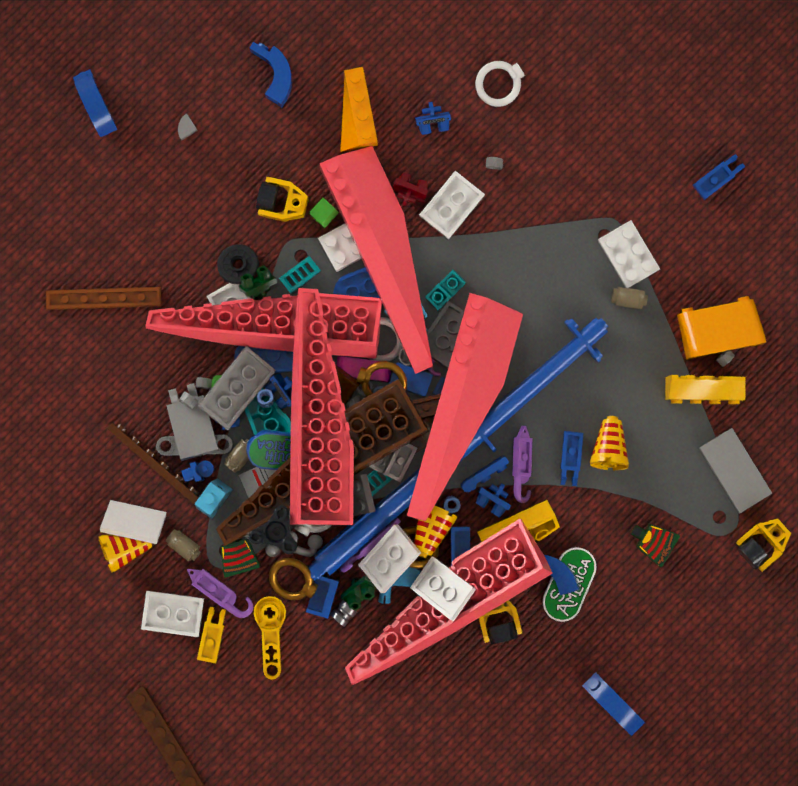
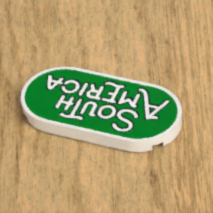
(567, 606)

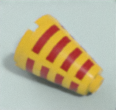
(610, 446)
(433, 530)
(121, 550)

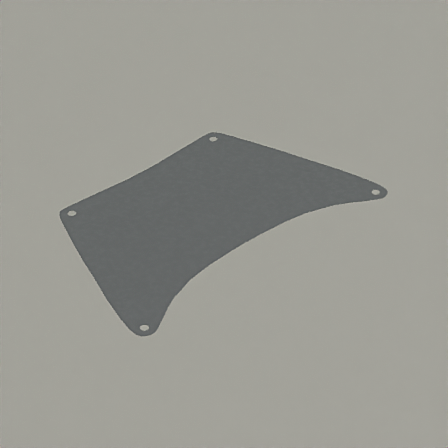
(549, 278)

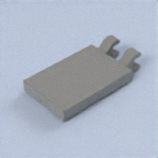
(191, 426)

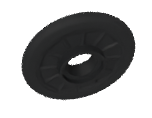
(234, 253)

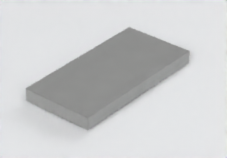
(236, 388)
(735, 470)

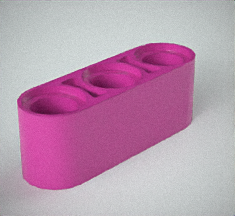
(353, 366)

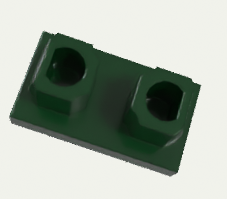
(259, 285)
(360, 590)

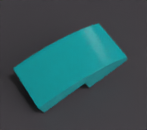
(445, 289)

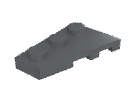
(444, 332)

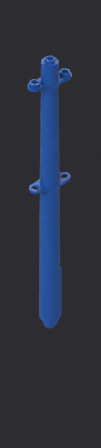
(368, 525)

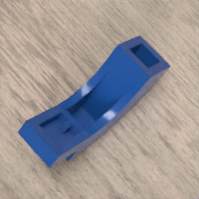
(282, 82)
(94, 103)
(563, 575)
(613, 703)

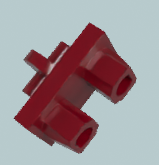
(409, 191)

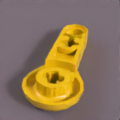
(270, 630)

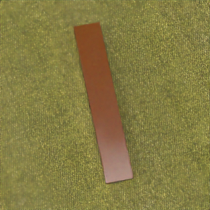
(103, 298)

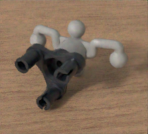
(286, 539)

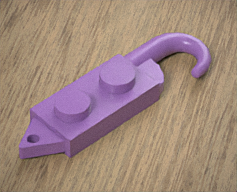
(522, 463)
(368, 547)
(218, 592)

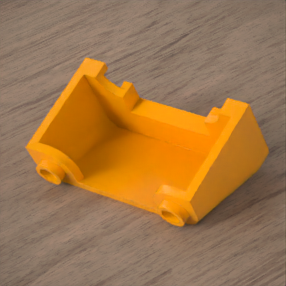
(720, 328)

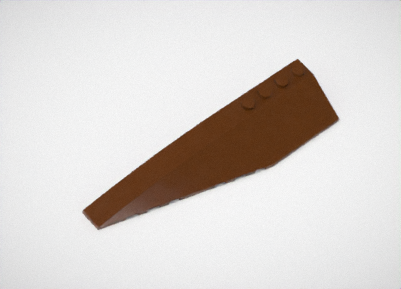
(377, 428)

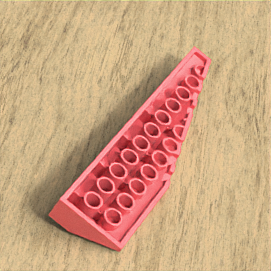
(383, 243)
(270, 323)
(468, 393)
(319, 429)
(495, 568)

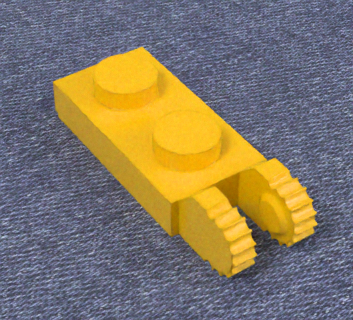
(211, 637)

